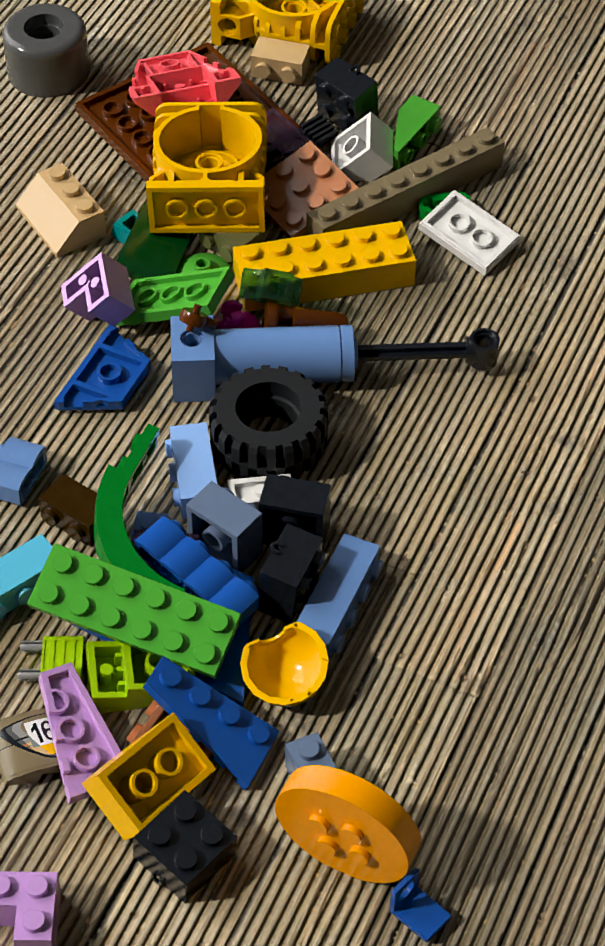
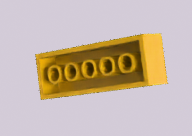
(334, 261)

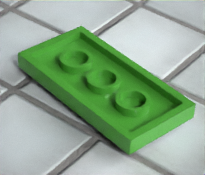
(167, 295)

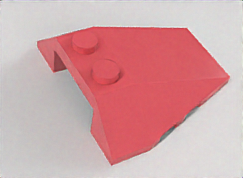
(181, 78)

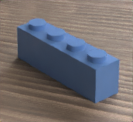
(341, 590)

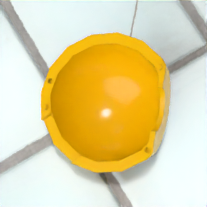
(285, 667)

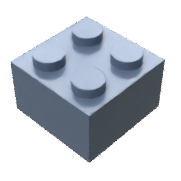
(226, 526)

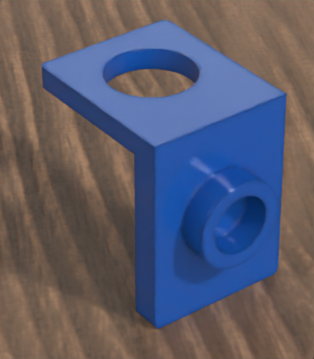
(416, 908)

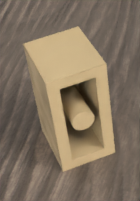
(280, 60)

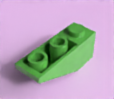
(415, 125)

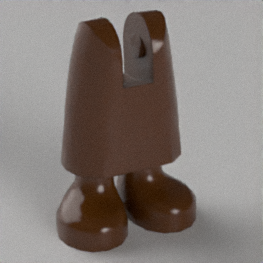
(286, 316)

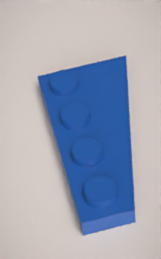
(224, 727)

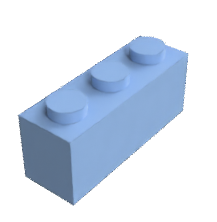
(191, 463)

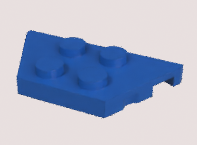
(105, 376)

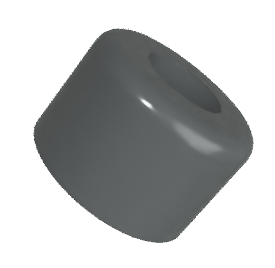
(46, 50)

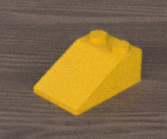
(148, 776)

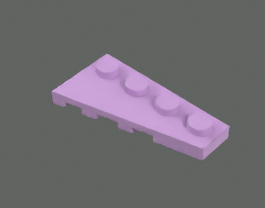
(76, 729)

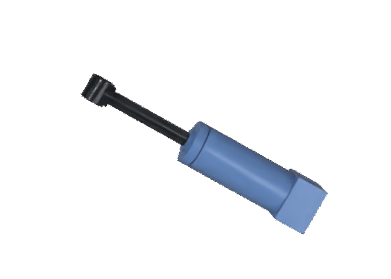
(322, 353)

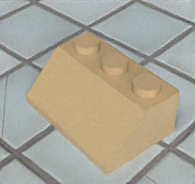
(61, 211)

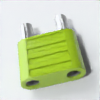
(55, 652)

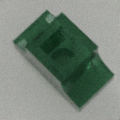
(270, 285)

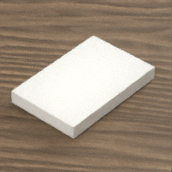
(469, 232)

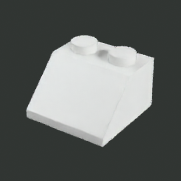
(364, 149)

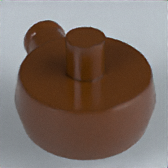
(197, 319)

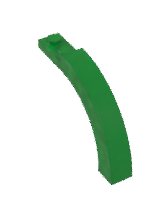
(115, 486)

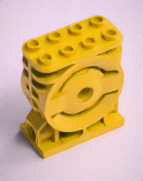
(310, 22)
(208, 168)

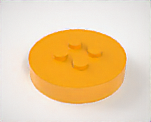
(348, 823)

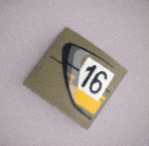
(26, 748)

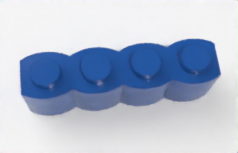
(190, 566)

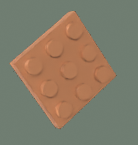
(301, 185)

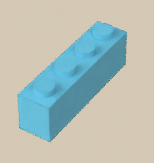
(20, 572)

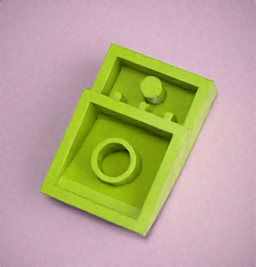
(118, 675)

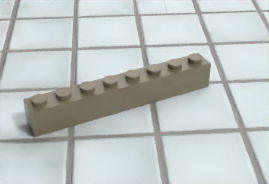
(402, 189)

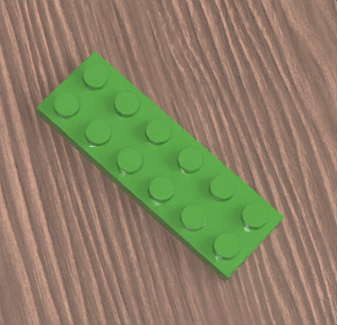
(134, 610)

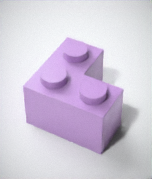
(100, 291)
(31, 905)

